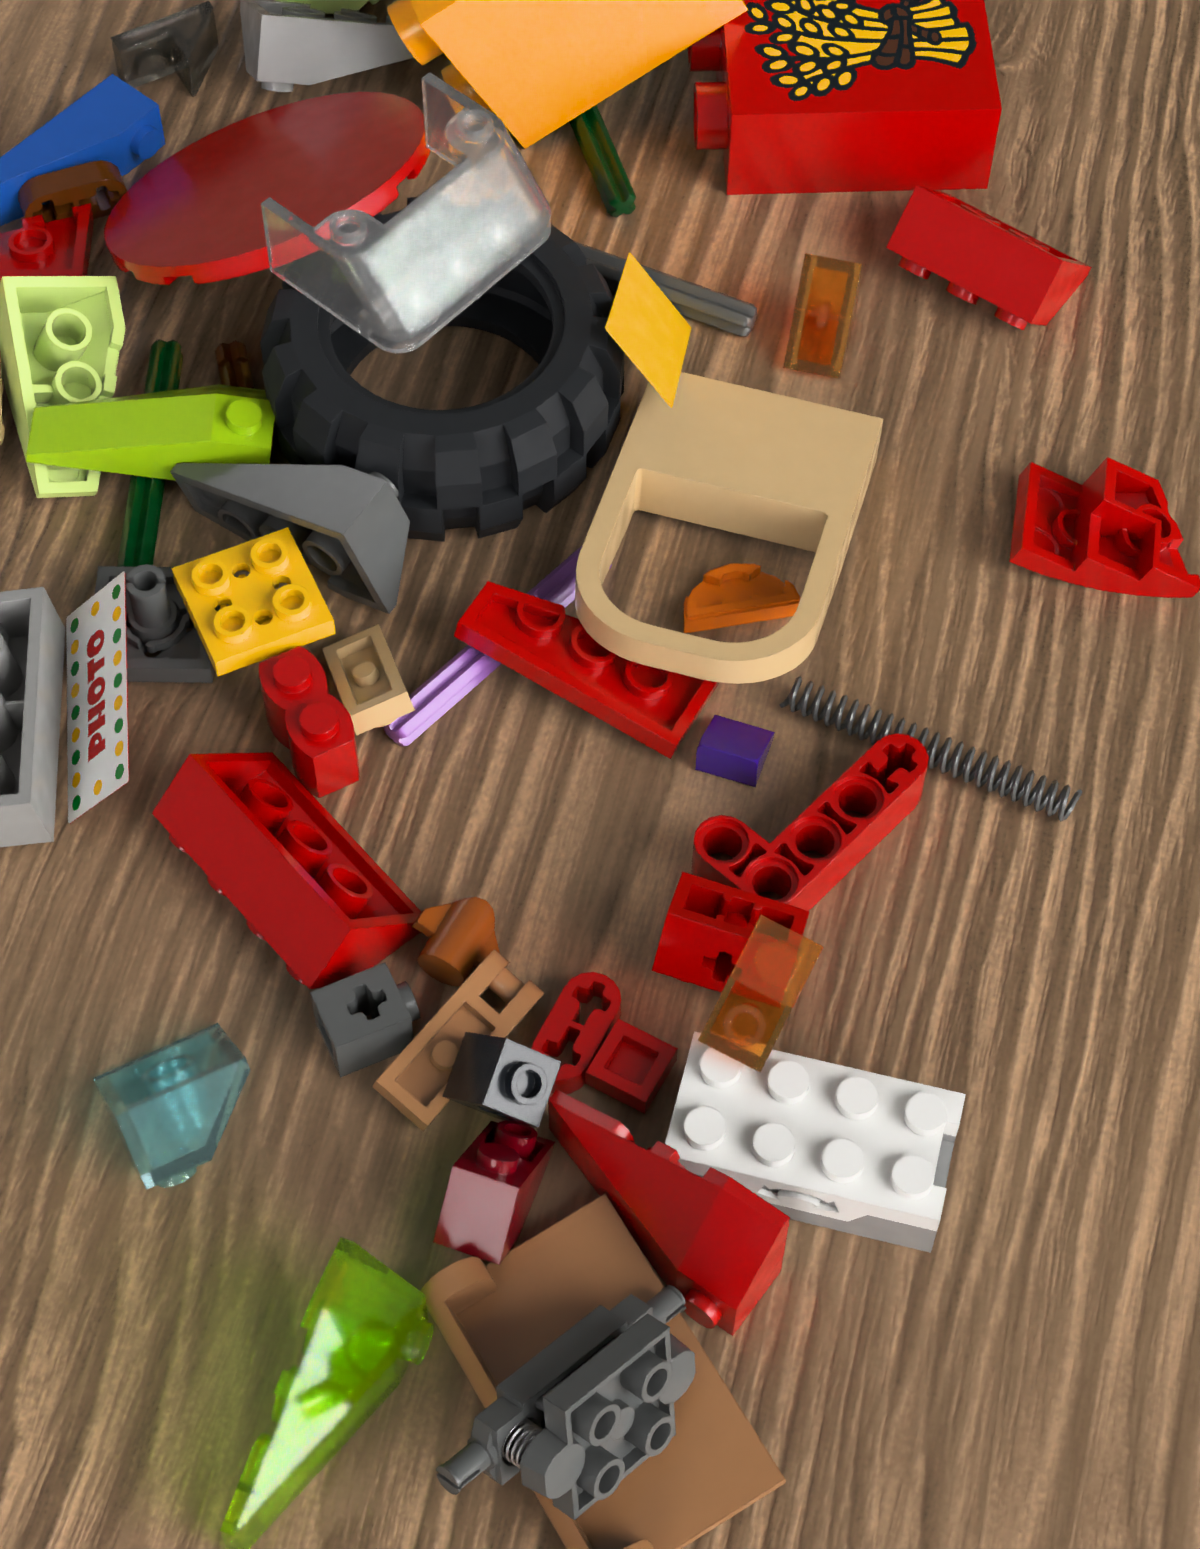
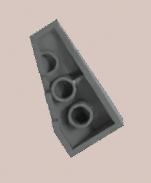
(337, 515)

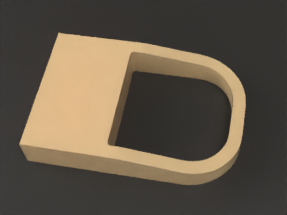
(742, 467)

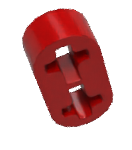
(564, 1026)

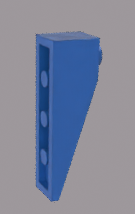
(104, 124)

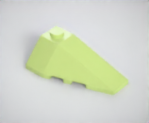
(58, 349)

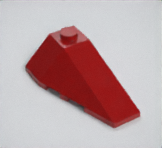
(696, 1231)

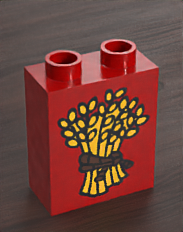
(849, 96)

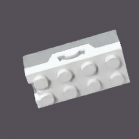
(821, 1141)

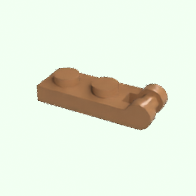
(421, 1071)

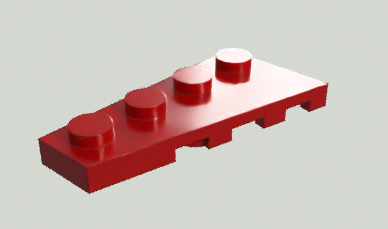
(562, 657)

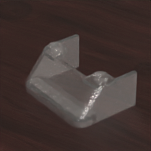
(436, 254)

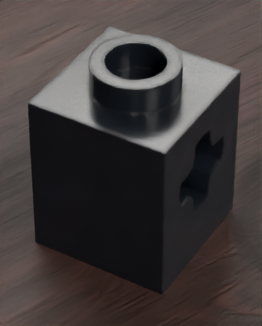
(502, 1078)

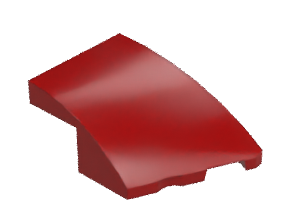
(1100, 533)

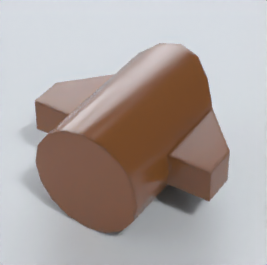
(458, 940)

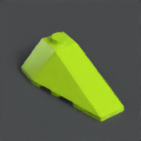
(155, 431)

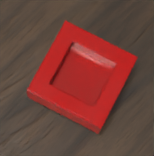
(631, 1066)

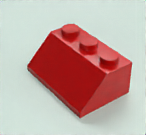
(984, 258)

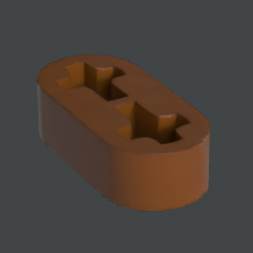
(73, 188)

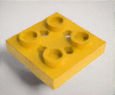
(258, 617)

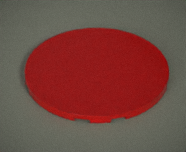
(312, 156)

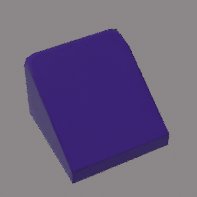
(733, 750)

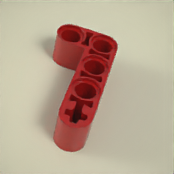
(819, 828)

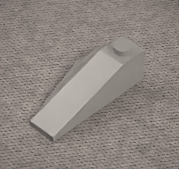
(301, 46)

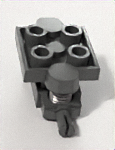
(584, 1407)

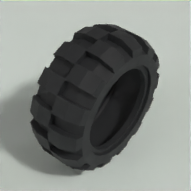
(473, 461)

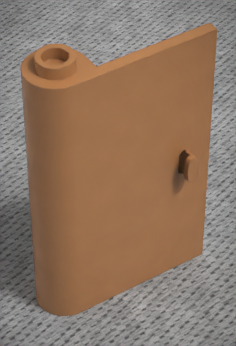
(541, 1289)

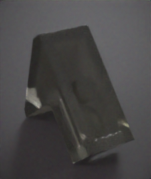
(172, 44)

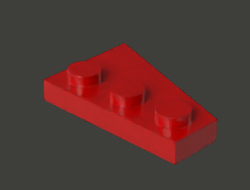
(49, 247)

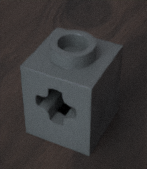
(343, 1024)

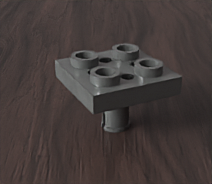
(158, 624)

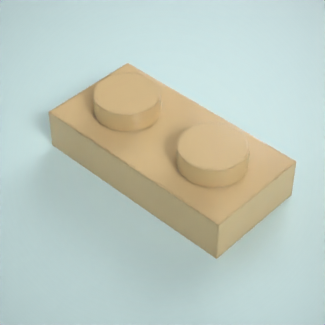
(368, 680)

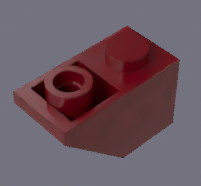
(493, 1190)

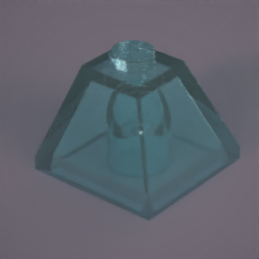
(175, 1104)

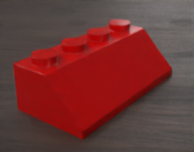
(286, 865)

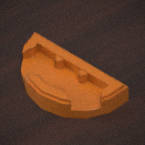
(737, 596)

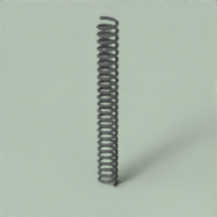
(942, 756)

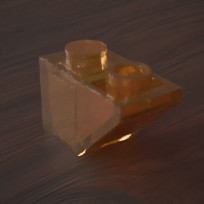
(760, 993)

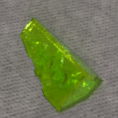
(357, 1346)

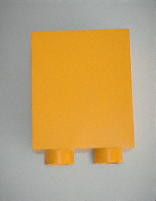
(551, 58)

